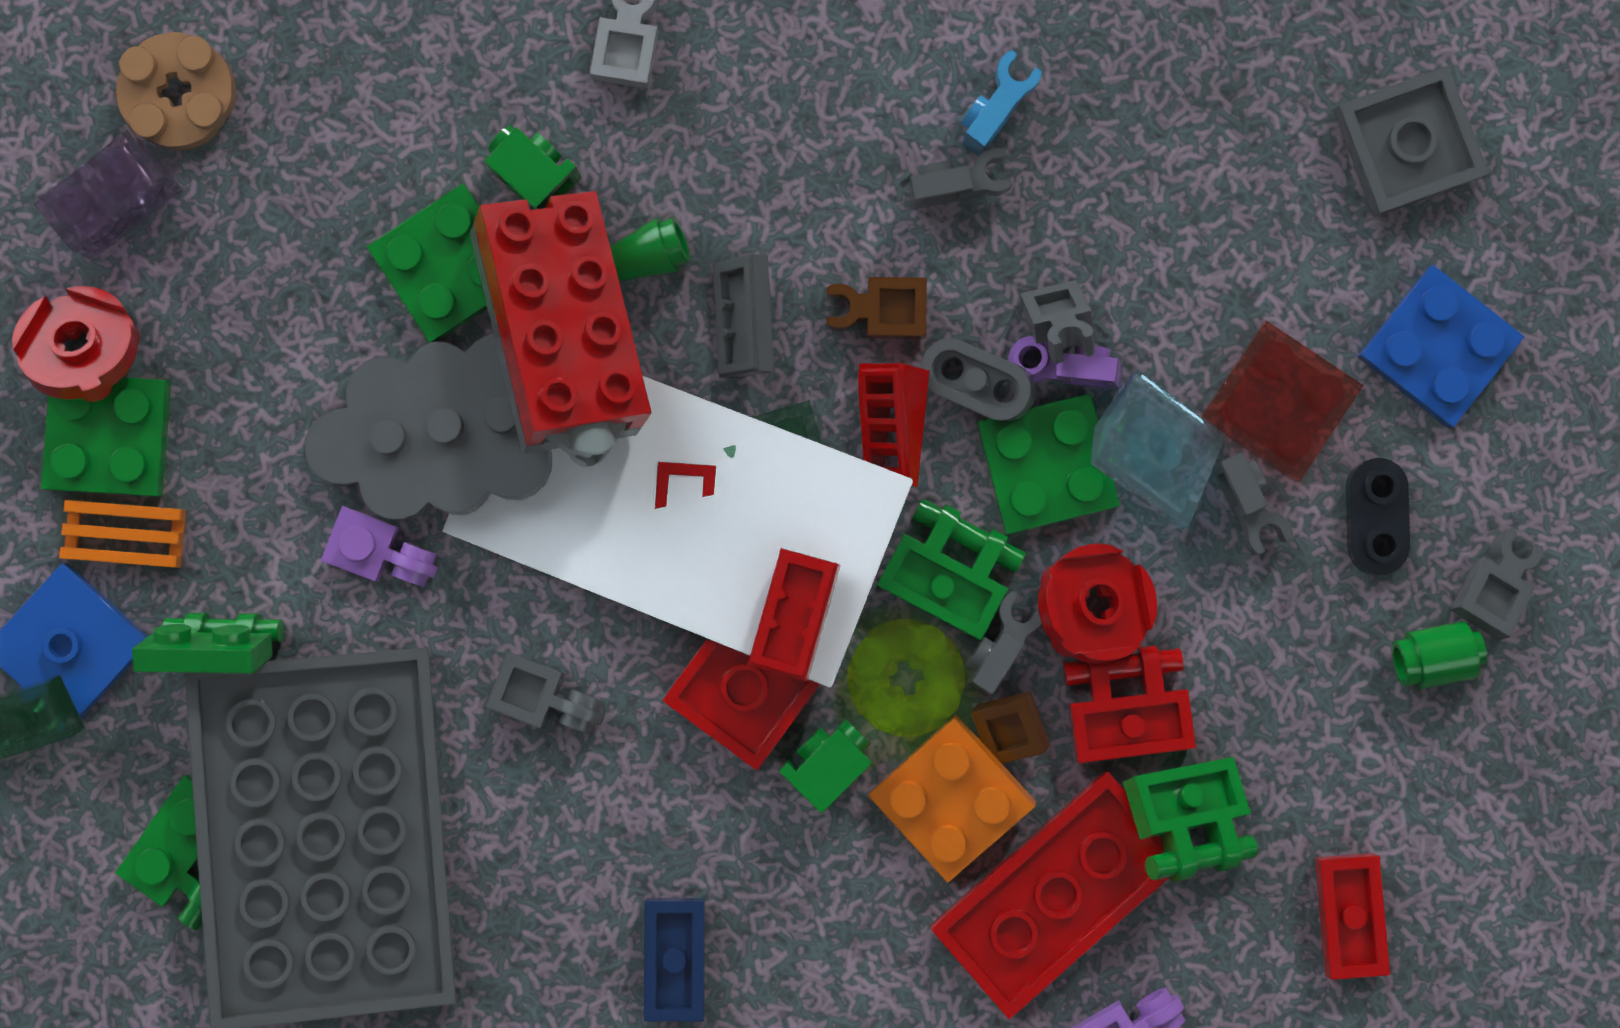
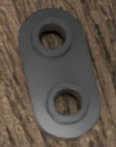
(980, 379)

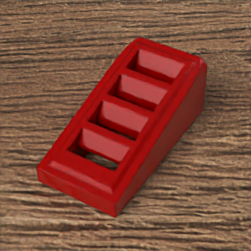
(909, 401)

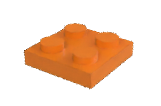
(952, 798)

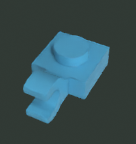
(989, 116)

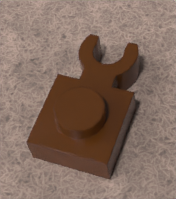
(891, 308)

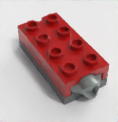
(560, 325)

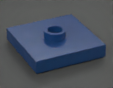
(69, 633)

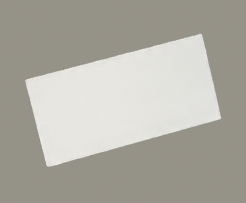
(708, 556)

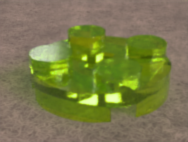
(934, 696)

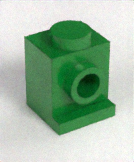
(530, 167)
(828, 764)

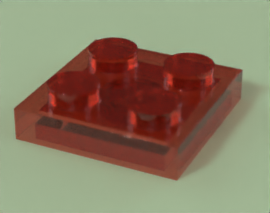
(1281, 401)

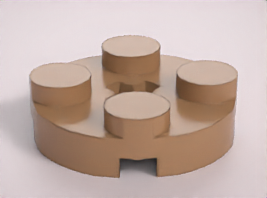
(150, 68)

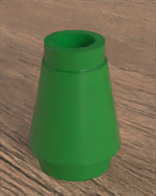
(651, 250)

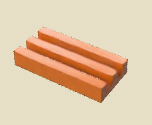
(74, 530)

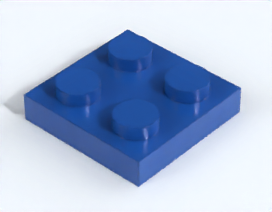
(1440, 346)

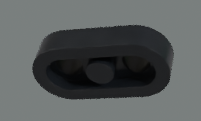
(1376, 516)

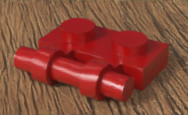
(1132, 723)

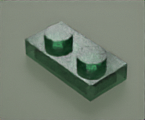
(37, 717)

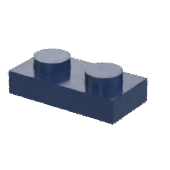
(674, 959)

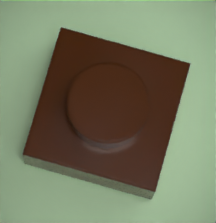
(1011, 727)

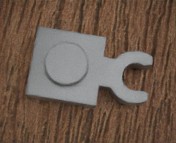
(626, 46)

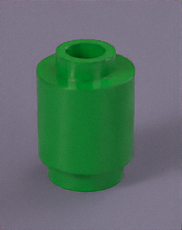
(1439, 655)

